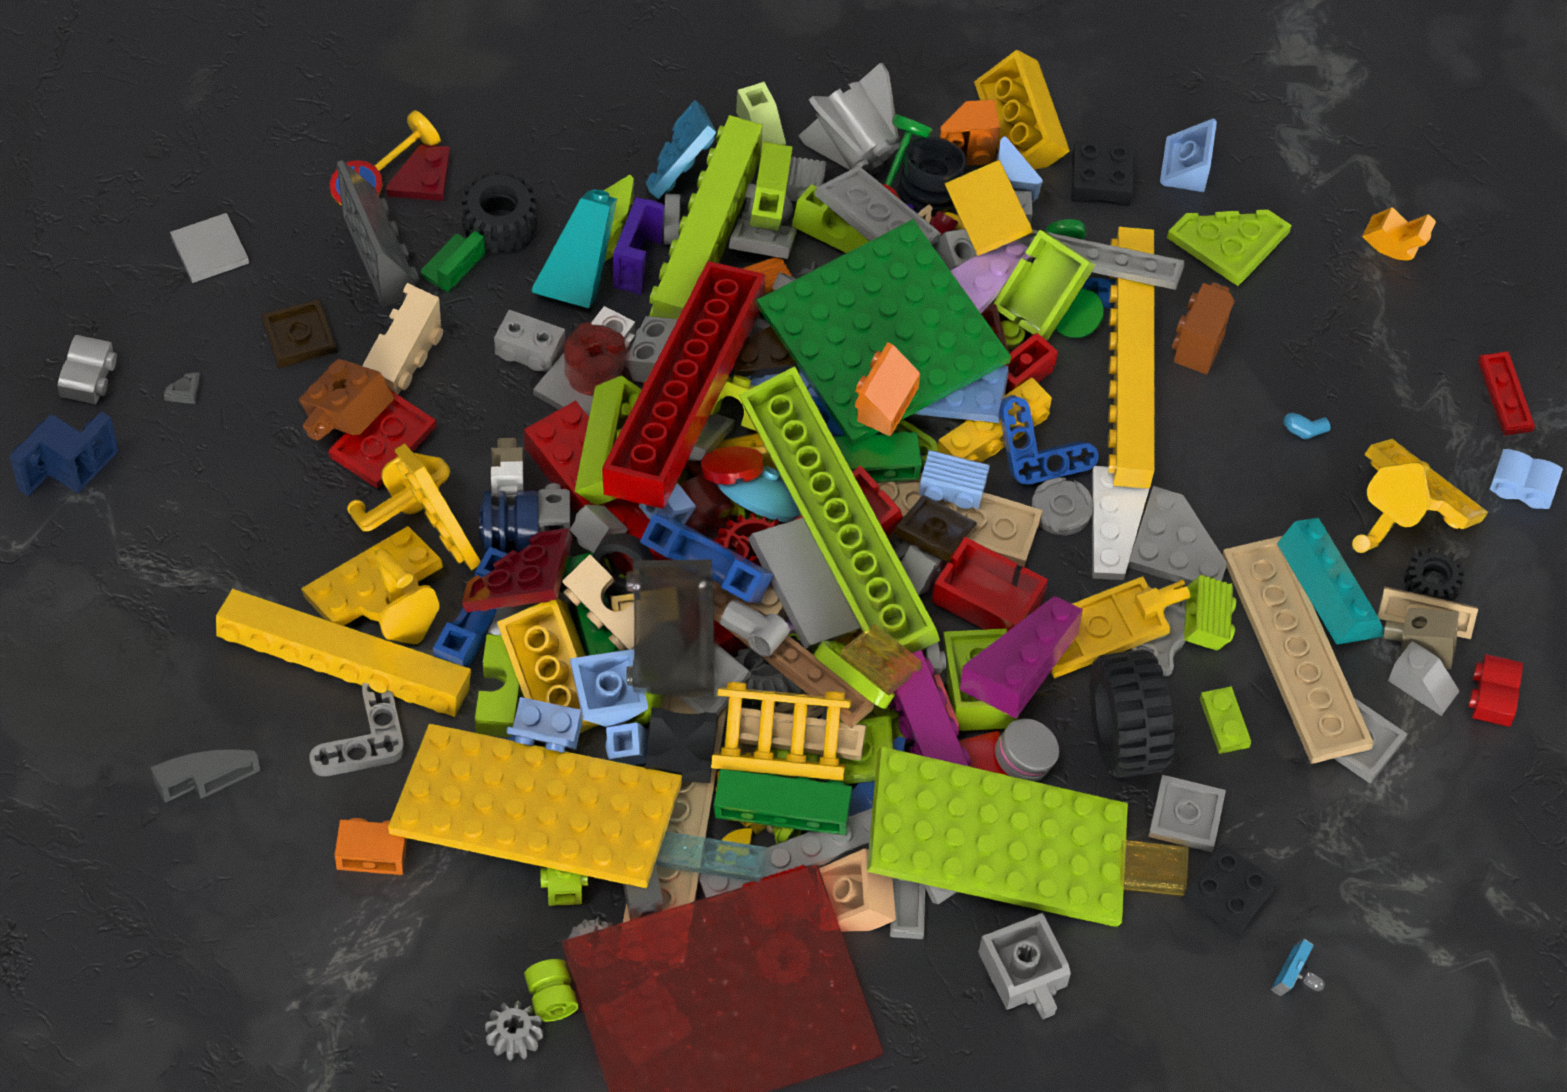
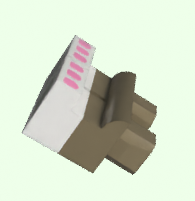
(506, 470)

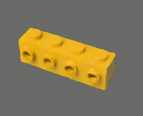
(984, 439)

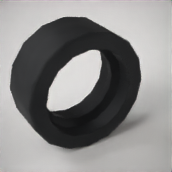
(625, 544)

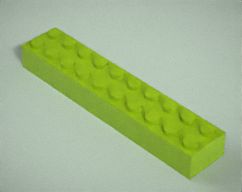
(837, 511)

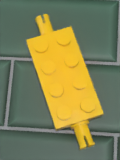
(1119, 621)

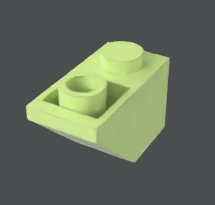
(758, 106)

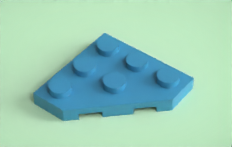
(691, 134)

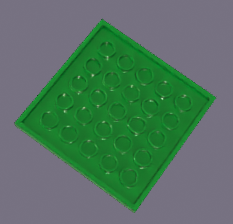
(876, 295)

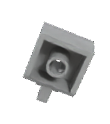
(1034, 978)

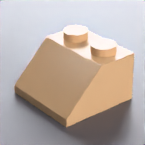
(857, 896)

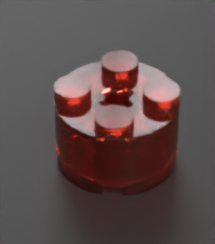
(593, 357)
(712, 505)

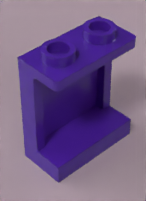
(629, 261)

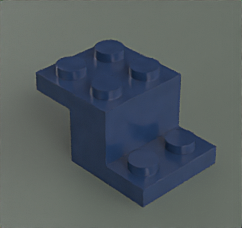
(64, 453)

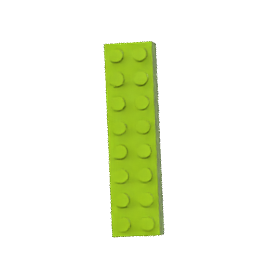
(711, 214)

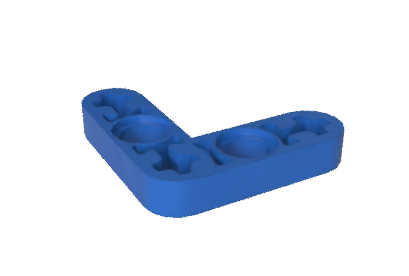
(1030, 454)

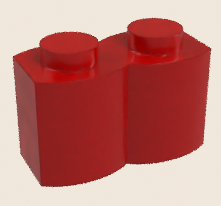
(1496, 690)

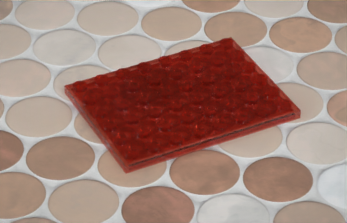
(724, 992)

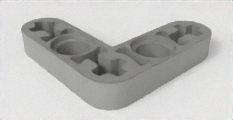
(378, 737)

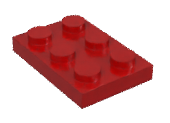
(375, 446)

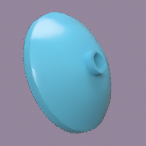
(764, 496)

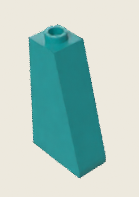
(579, 255)

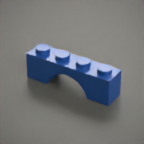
(729, 568)
(464, 637)

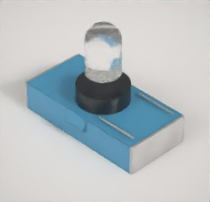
(1295, 969)

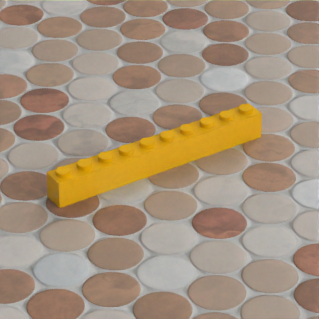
(1132, 371)

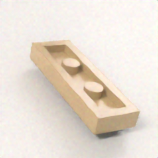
(1396, 602)

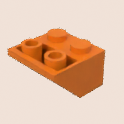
(974, 131)
(886, 390)

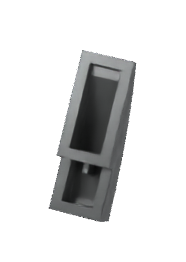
(204, 772)

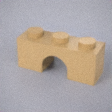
(587, 585)

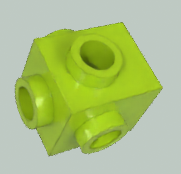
(563, 886)

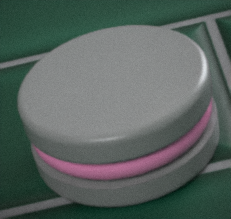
(1027, 749)

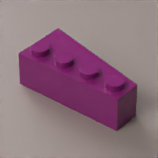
(1022, 658)
(925, 717)

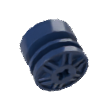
(508, 521)

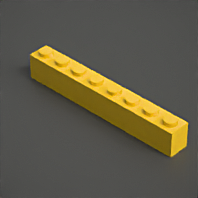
(343, 652)

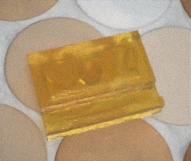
(881, 659)
(1154, 867)

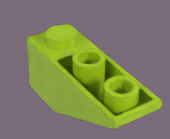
(771, 186)

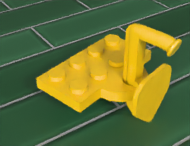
(415, 485)
(1406, 490)
(382, 588)

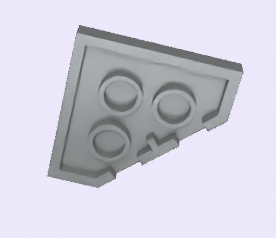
(1174, 541)

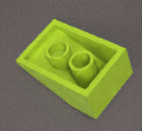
(970, 711)

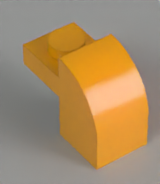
(1395, 236)

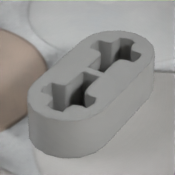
(671, 220)

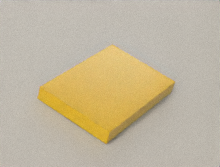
(988, 208)

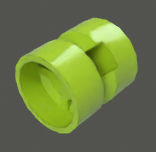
(551, 990)

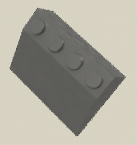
(375, 237)

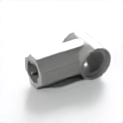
(762, 632)

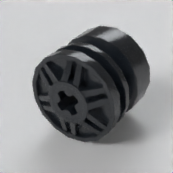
(926, 169)

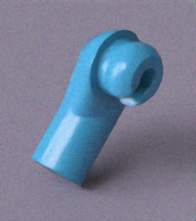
(1305, 428)

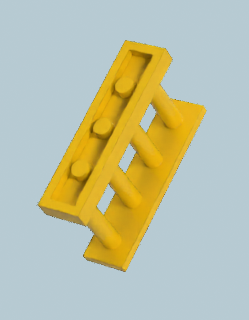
(795, 762)

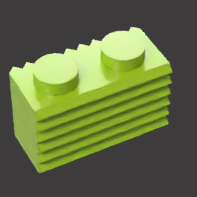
(1209, 613)

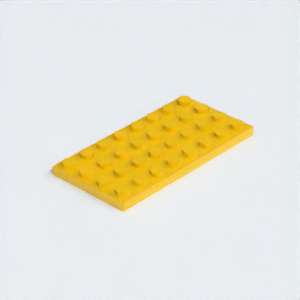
(536, 805)

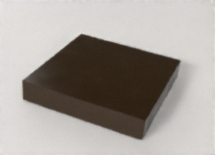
(299, 333)
(935, 528)

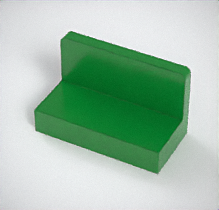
(454, 260)

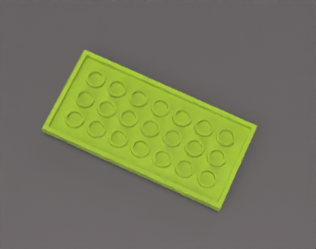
(997, 837)

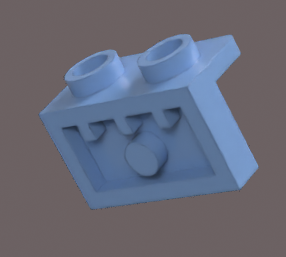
(546, 723)

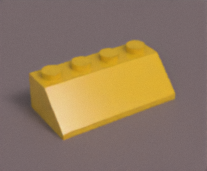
(1024, 109)
(540, 650)

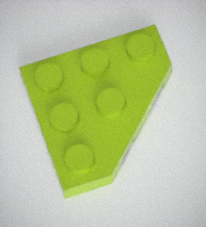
(1229, 240)

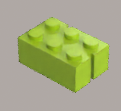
(1044, 288)

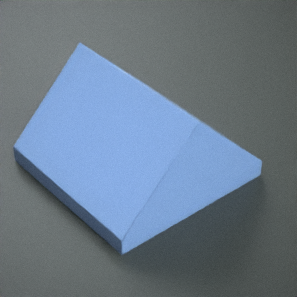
(1189, 157)
(1018, 170)
(604, 688)

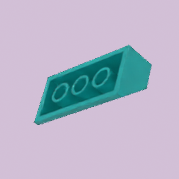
(1329, 583)

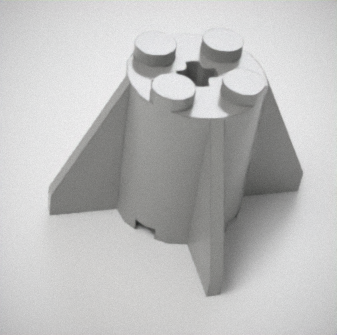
(856, 124)

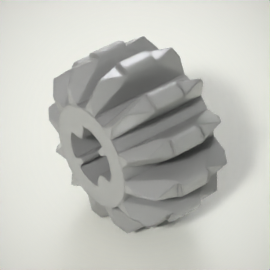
(501, 1028)

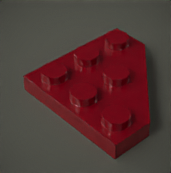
(523, 576)

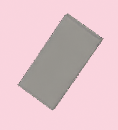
(909, 909)

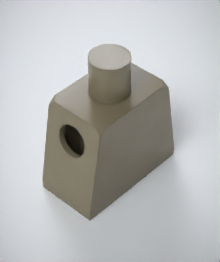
(1428, 628)

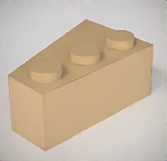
(408, 340)

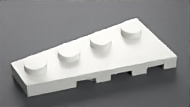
(1114, 524)

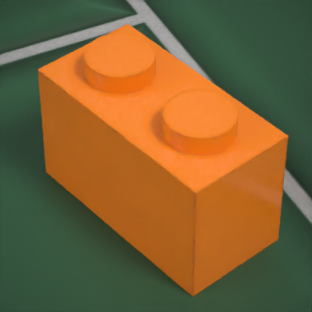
(369, 847)

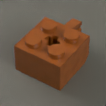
(1203, 327)
(344, 399)

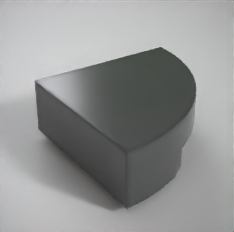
(184, 389)

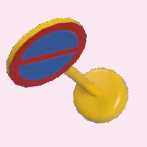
(421, 129)

